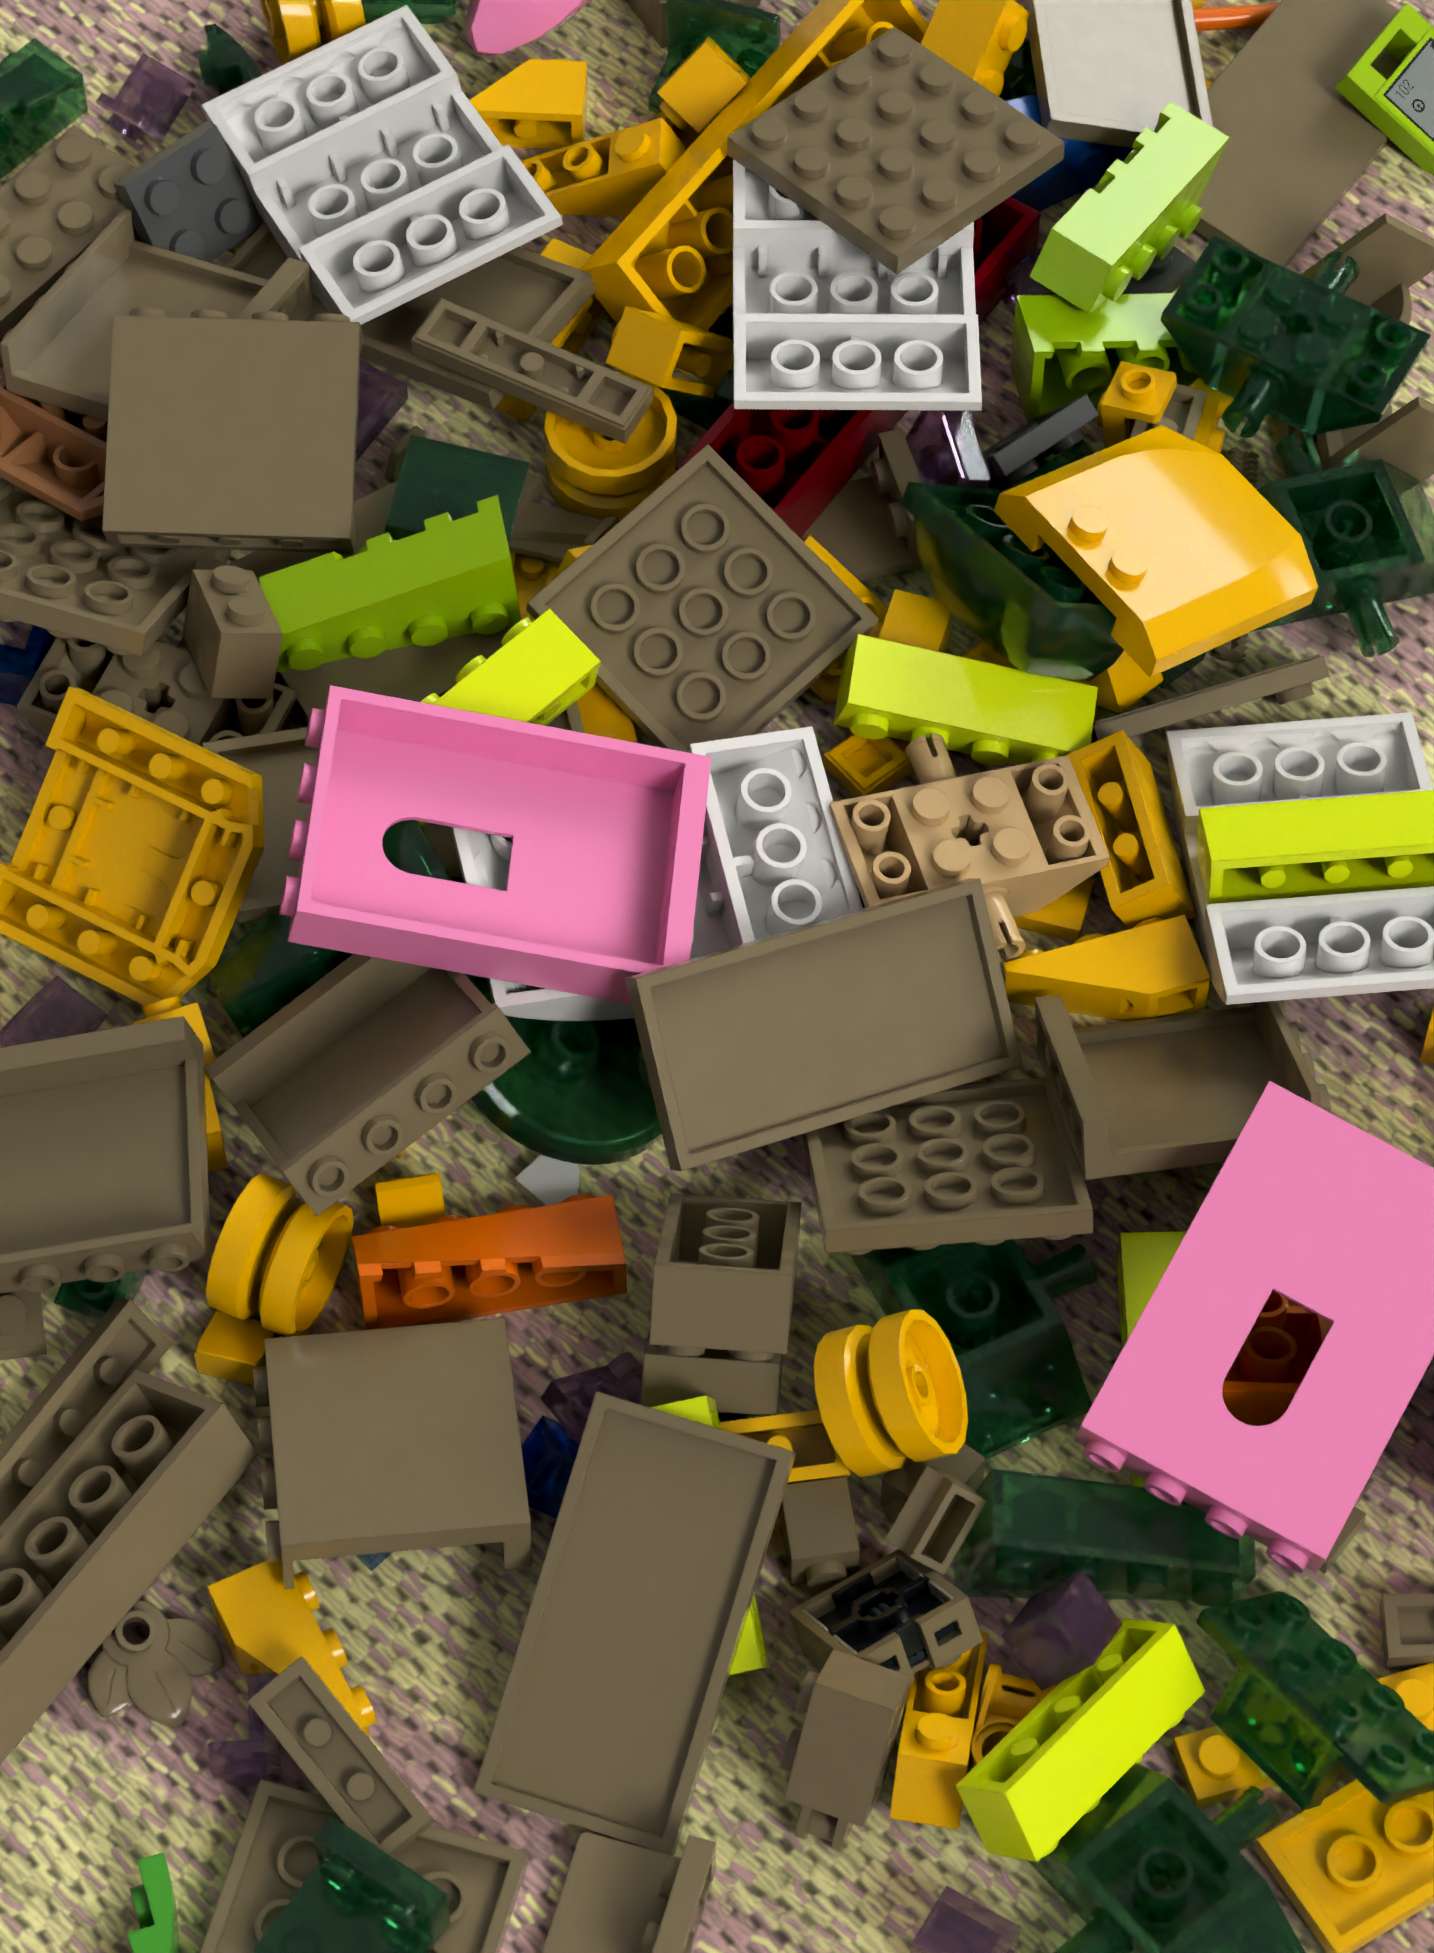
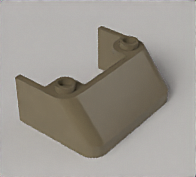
(1389, 262)

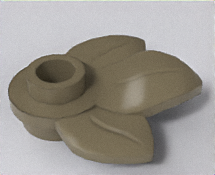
(154, 1672)

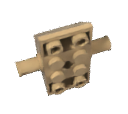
(1009, 826)

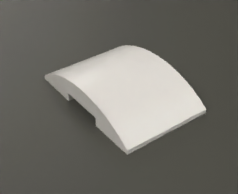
(378, 168)
(837, 327)
(763, 869)
(1305, 942)

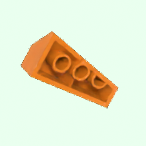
(490, 1263)

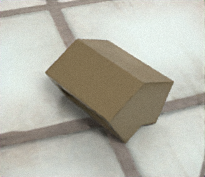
(935, 1519)

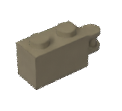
(231, 631)
(843, 1744)

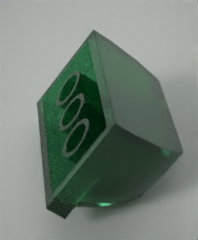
(1010, 597)

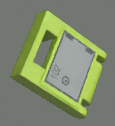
(1405, 101)

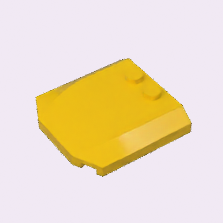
(1166, 544)
(132, 853)

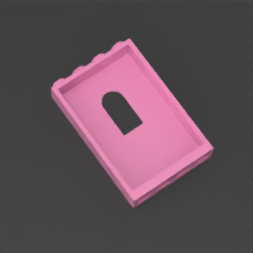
(596, 857)
(1336, 1230)

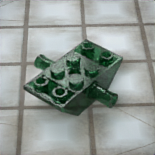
(1289, 341)
(1363, 534)
(1001, 1329)
(1157, 1836)

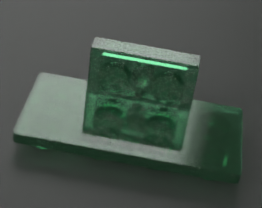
(1311, 1707)

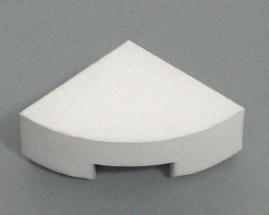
(548, 1181)

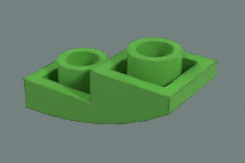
(155, 1909)

